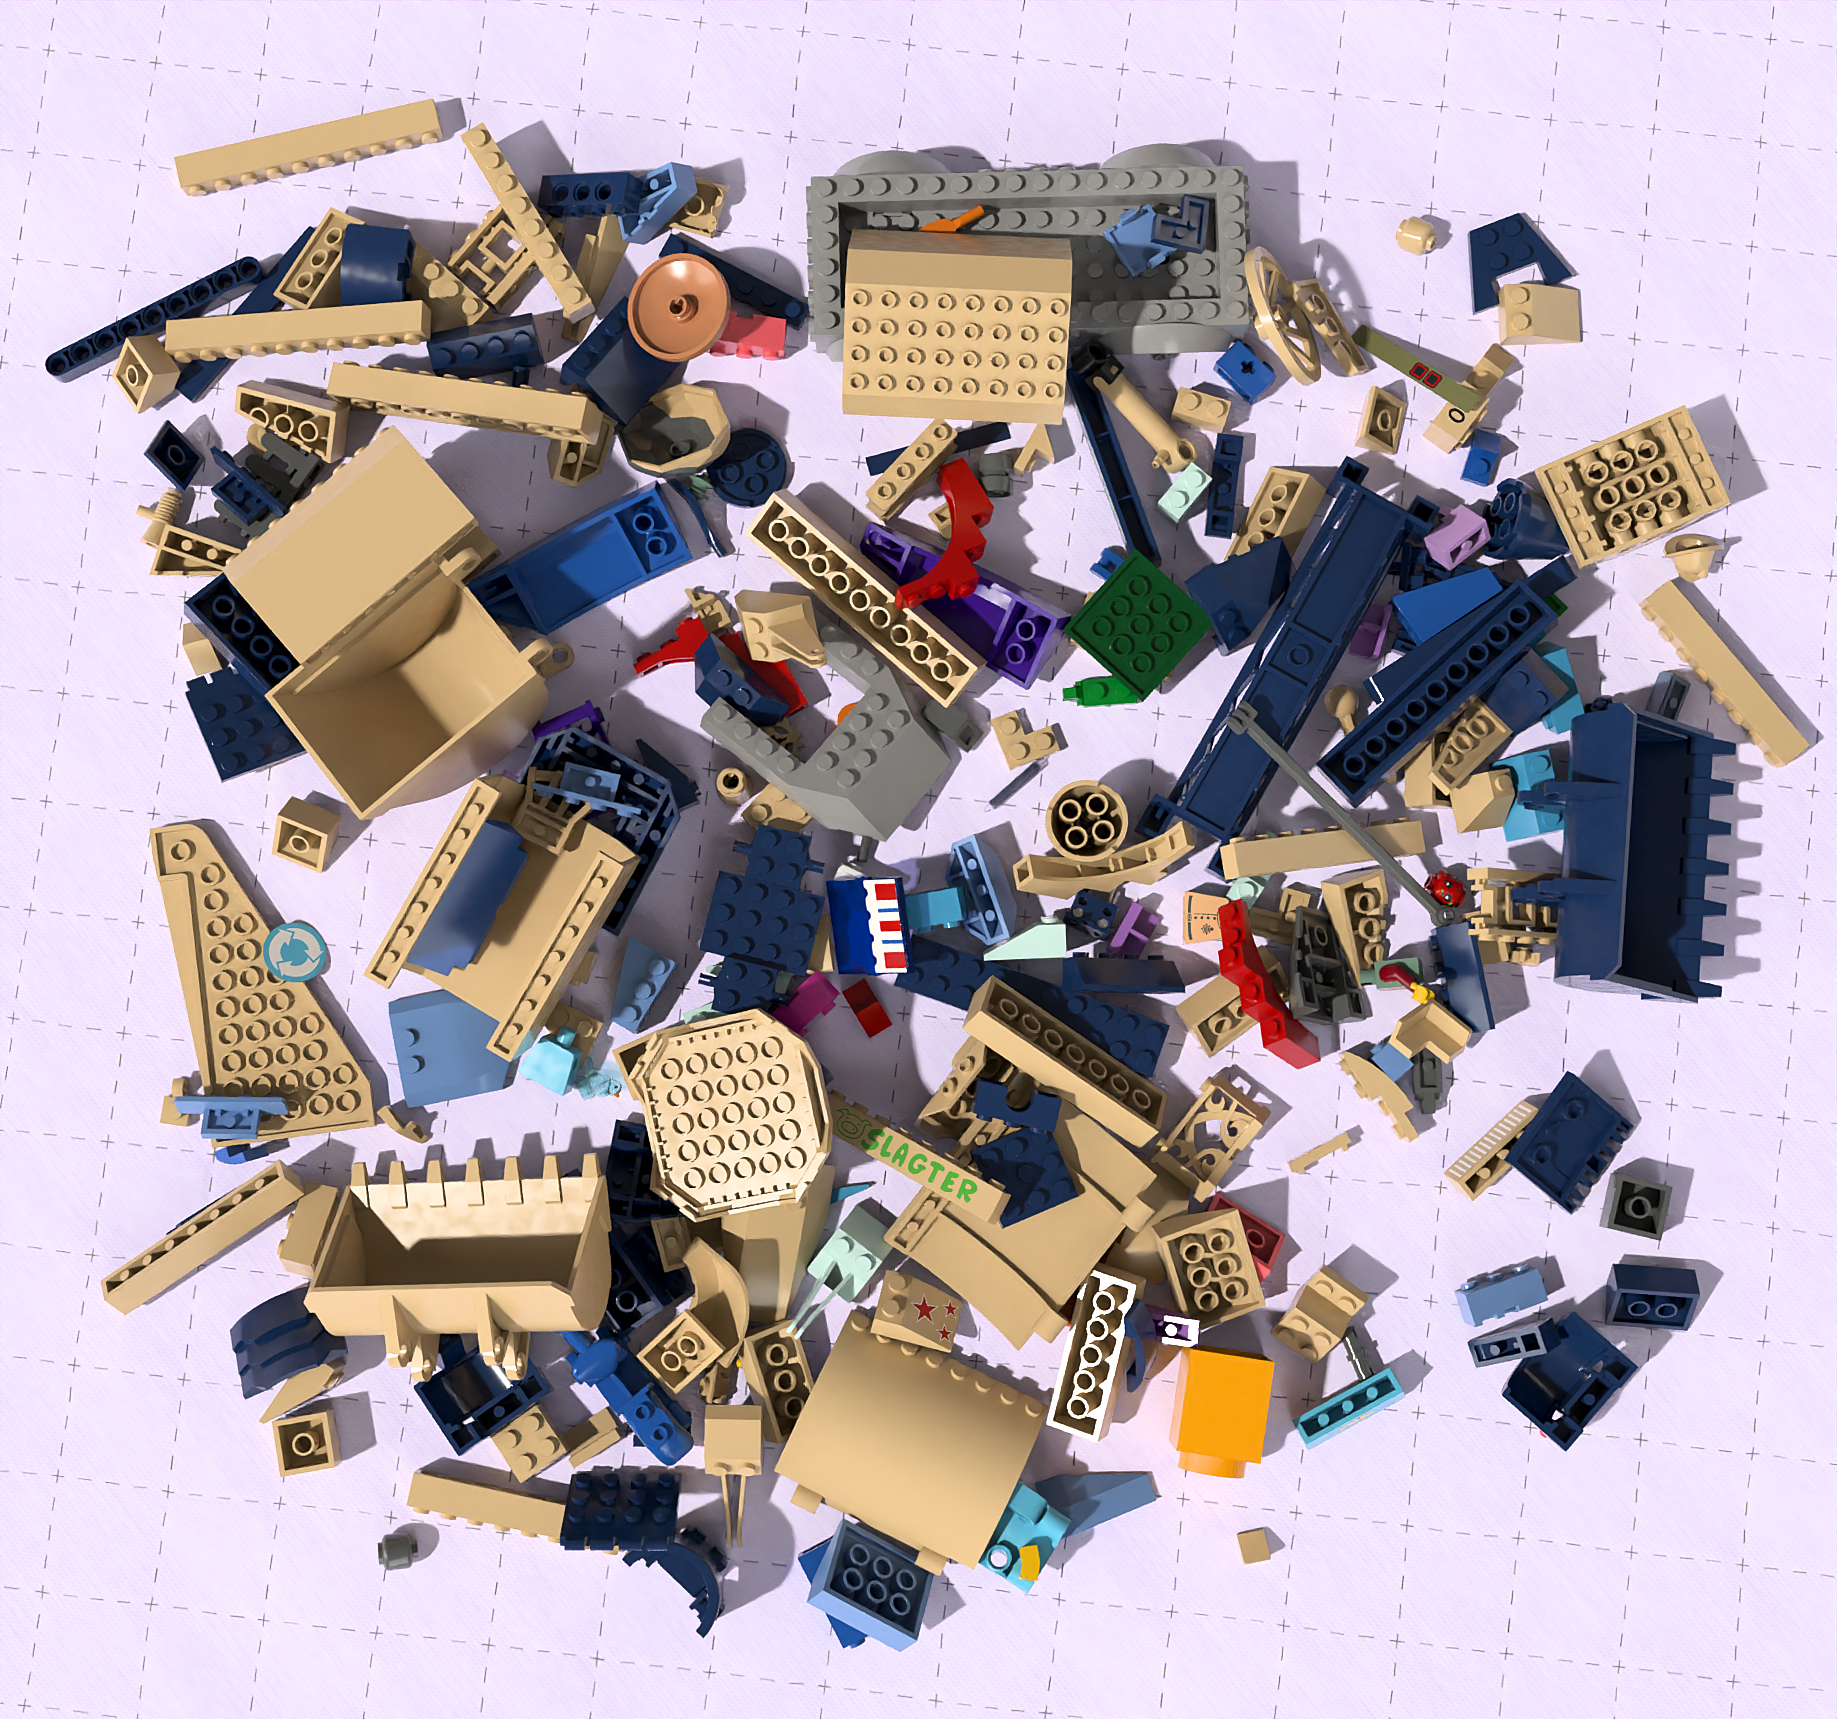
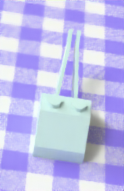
(846, 1261)

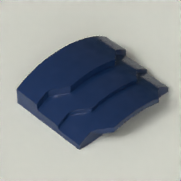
(281, 1341)

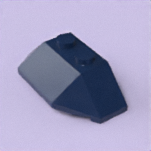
(726, 676)

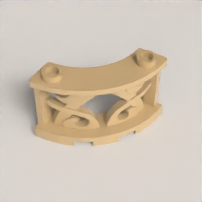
(1246, 1128)

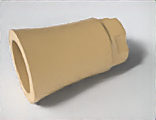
(738, 795)

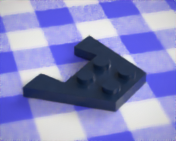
(1504, 249)

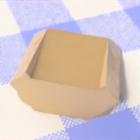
(703, 210)

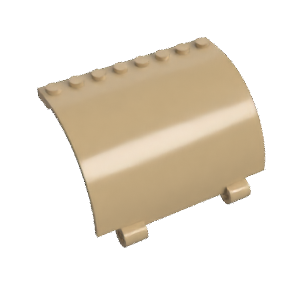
(1032, 1267)
(911, 1444)

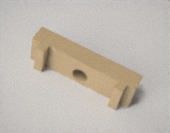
(1339, 1141)

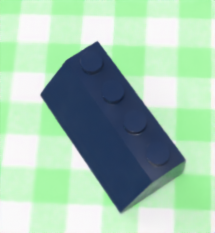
(486, 347)
(1121, 975)
(1462, 975)

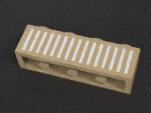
(1485, 1159)

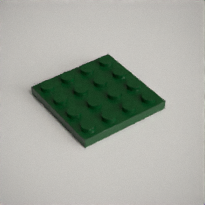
(1138, 625)

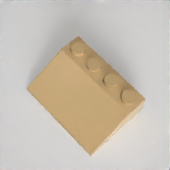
(1209, 1266)

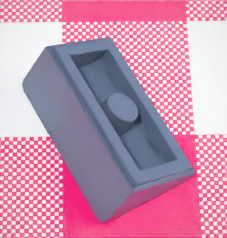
(1668, 695)

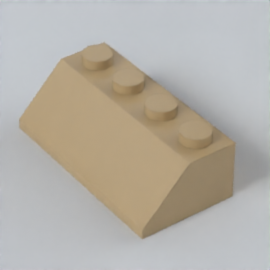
(315, 274)
(444, 294)
(1279, 509)
(1216, 1012)
(776, 1376)

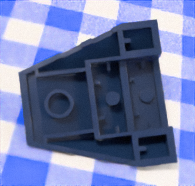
(1242, 590)
(630, 1177)

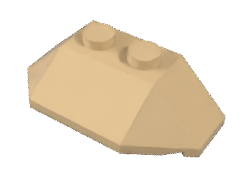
(578, 462)

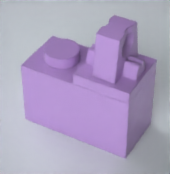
(1457, 536)

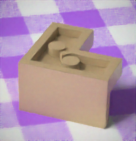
(1431, 1028)

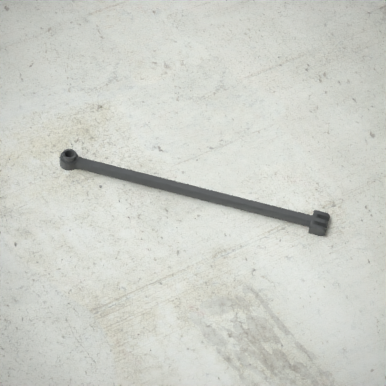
(1244, 722)

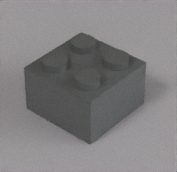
(1635, 1206)

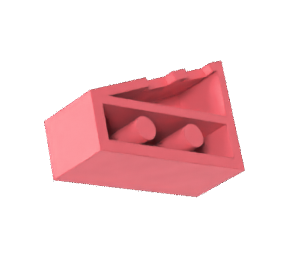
(752, 337)

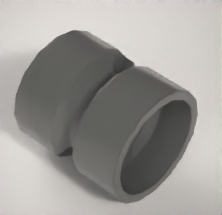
(995, 472)

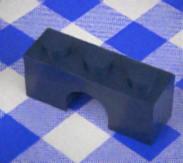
(1038, 1114)

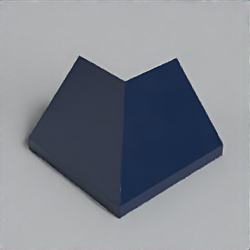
(174, 456)

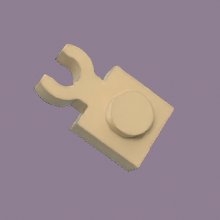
(1524, 957)

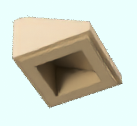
(942, 520)
(1253, 1546)

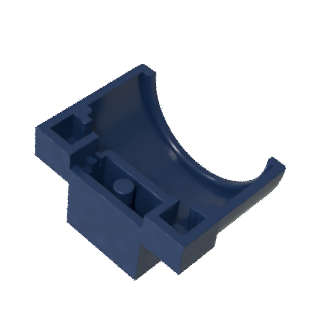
(1567, 1382)
(481, 1394)
(696, 1568)

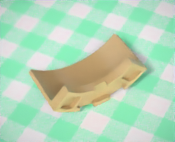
(1138, 1251)
(719, 1297)

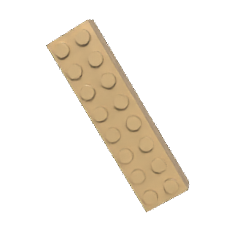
(1065, 1062)

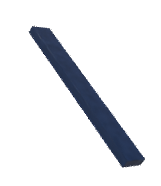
(201, 373)

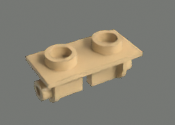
(713, 1386)

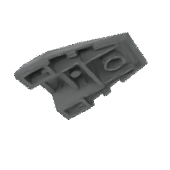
(1318, 976)

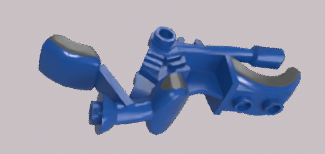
(631, 1392)

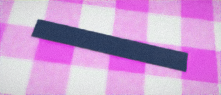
(965, 441)

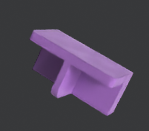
(1371, 632)
(1133, 931)

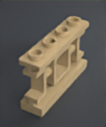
(518, 267)
(911, 470)
(1498, 908)

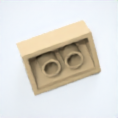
(1419, 789)

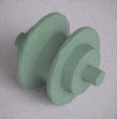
(700, 486)

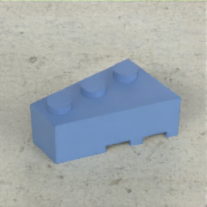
(662, 196)

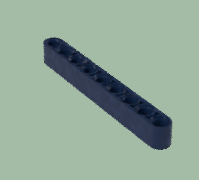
(143, 318)
(1386, 681)

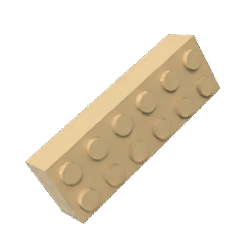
(1095, 1353)

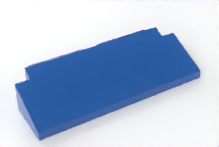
(471, 900)

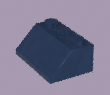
(1651, 1297)

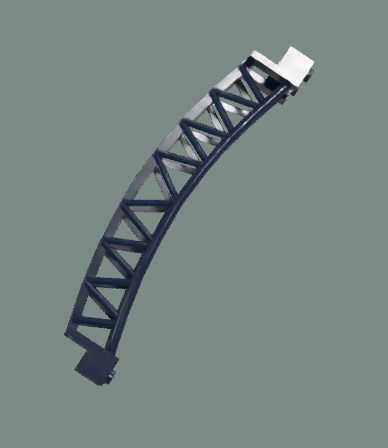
(1298, 661)

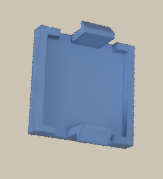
(1132, 242)

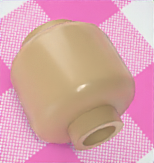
(1416, 235)

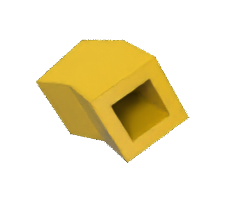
(1029, 1563)

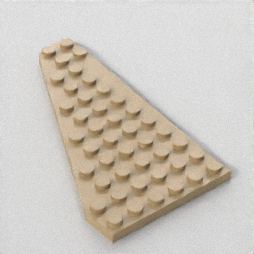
(245, 1022)

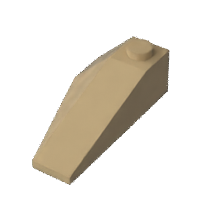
(1356, 913)

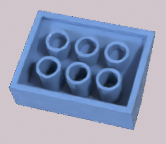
(872, 1586)

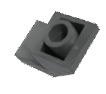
(953, 724)

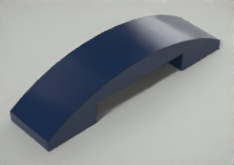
(1223, 486)
(1140, 1327)

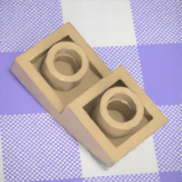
(823, 950)

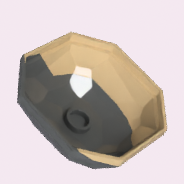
(676, 432)

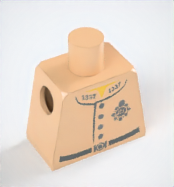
(1201, 917)

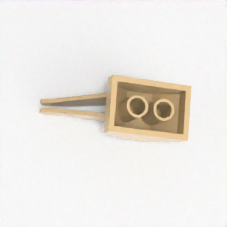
(779, 627)
(733, 1447)

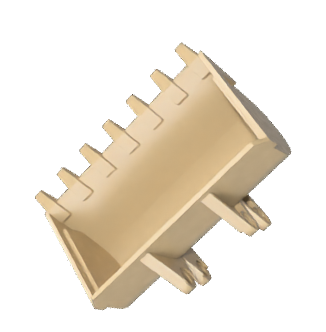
(466, 1260)

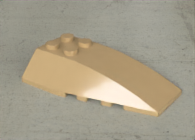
(775, 1247)

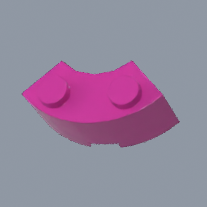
(808, 1001)

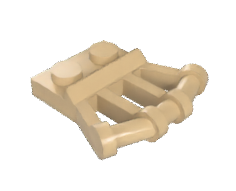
(540, 824)

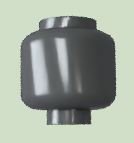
(397, 1551)

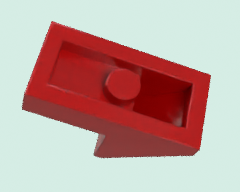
(867, 1008)

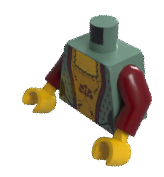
(1398, 975)

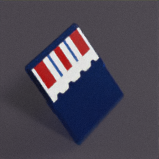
(870, 926)

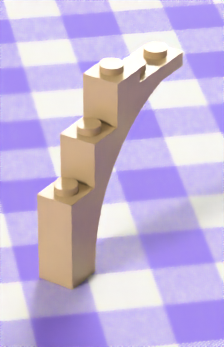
(1139, 864)

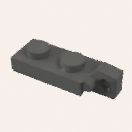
(1427, 1079)

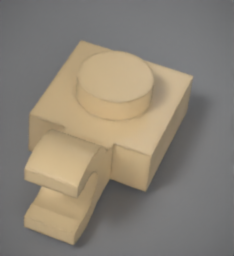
(169, 1111)

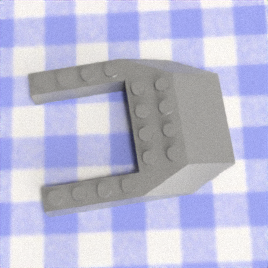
(868, 767)

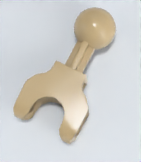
(1342, 702)

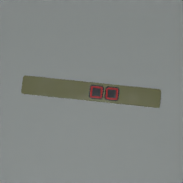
(1415, 369)

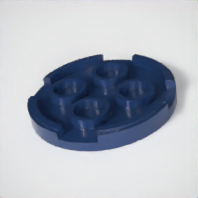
(748, 469)

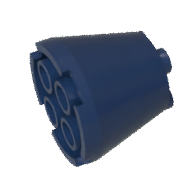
(1522, 524)

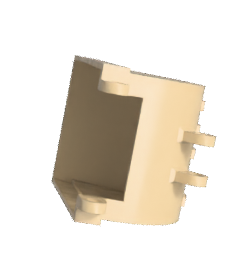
(416, 695)

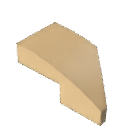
(709, 611)
(411, 1130)

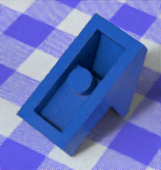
(1481, 457)

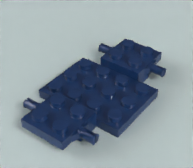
(762, 921)

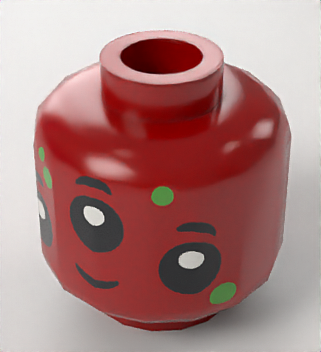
(1446, 888)

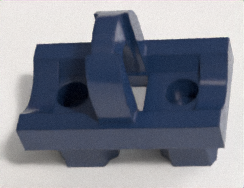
(1405, 569)

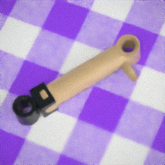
(1106, 376)

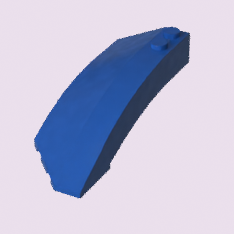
(585, 562)

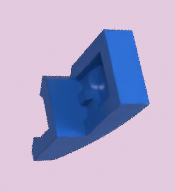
(240, 1154)

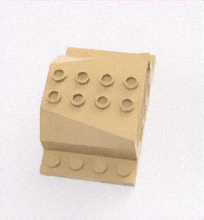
(1632, 488)

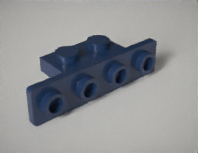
(242, 493)

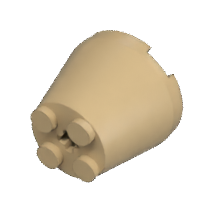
(1095, 805)

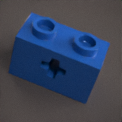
(1248, 385)

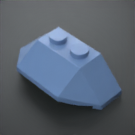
(987, 891)

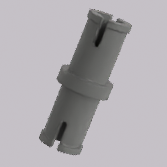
(1357, 1354)

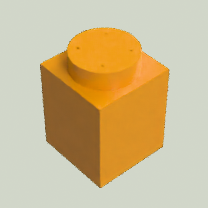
(1220, 1410)

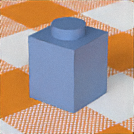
(1389, 1060)

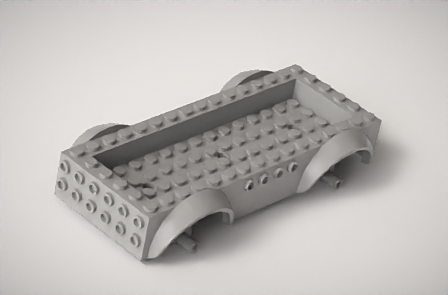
(1172, 308)

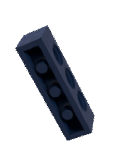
(590, 194)

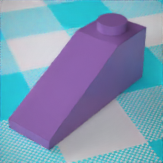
(1175, 1327)

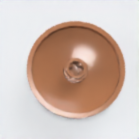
(679, 307)

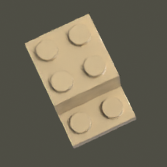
(1319, 1314)

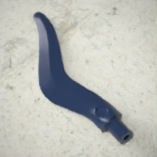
(711, 537)

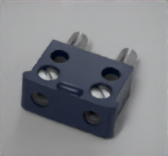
(1091, 914)

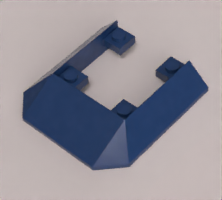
(637, 786)

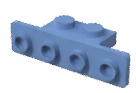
(588, 785)
(231, 1116)

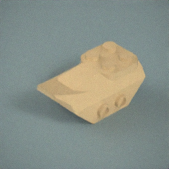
(949, 1109)

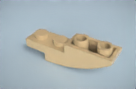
(1374, 1083)

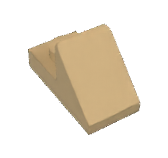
(1489, 369)
(1037, 445)

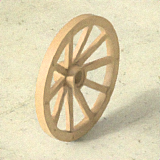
(1272, 319)

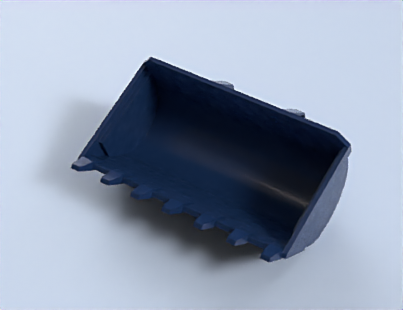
(1634, 855)

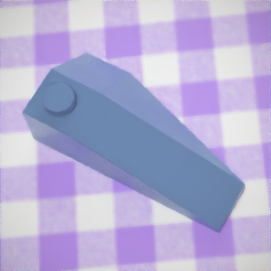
(1095, 1497)

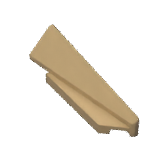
(595, 270)

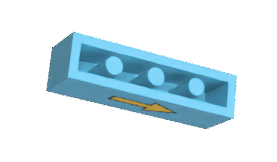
(1348, 1408)

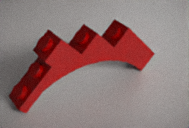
(968, 512)
(693, 634)
(1258, 996)

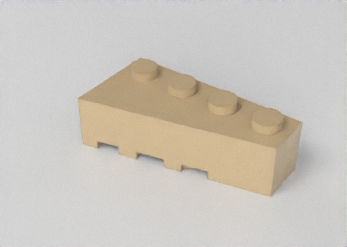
(303, 418)

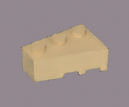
(190, 554)
(308, 1228)

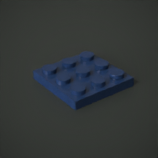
(1029, 1169)

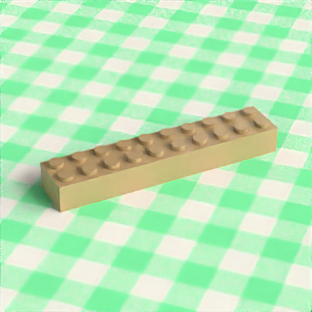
(465, 402)
(864, 597)

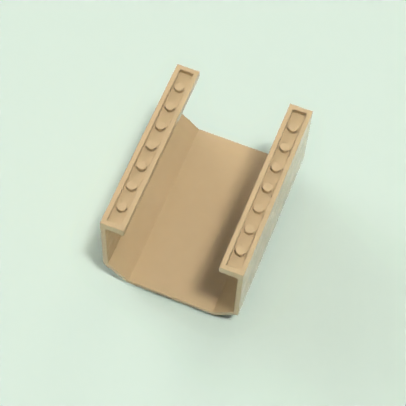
(956, 326)
(353, 546)
(537, 930)

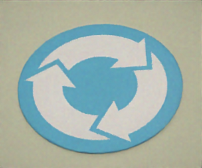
(294, 952)

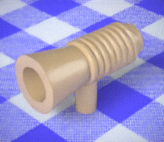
(164, 514)

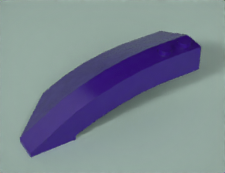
(998, 620)

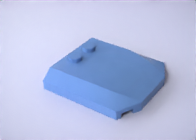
(444, 1049)

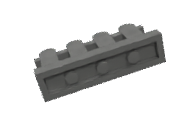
(292, 489)

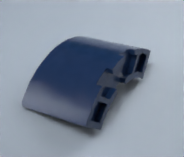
(375, 265)

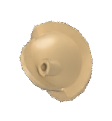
(1691, 555)

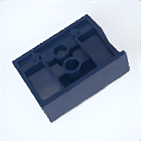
(616, 367)

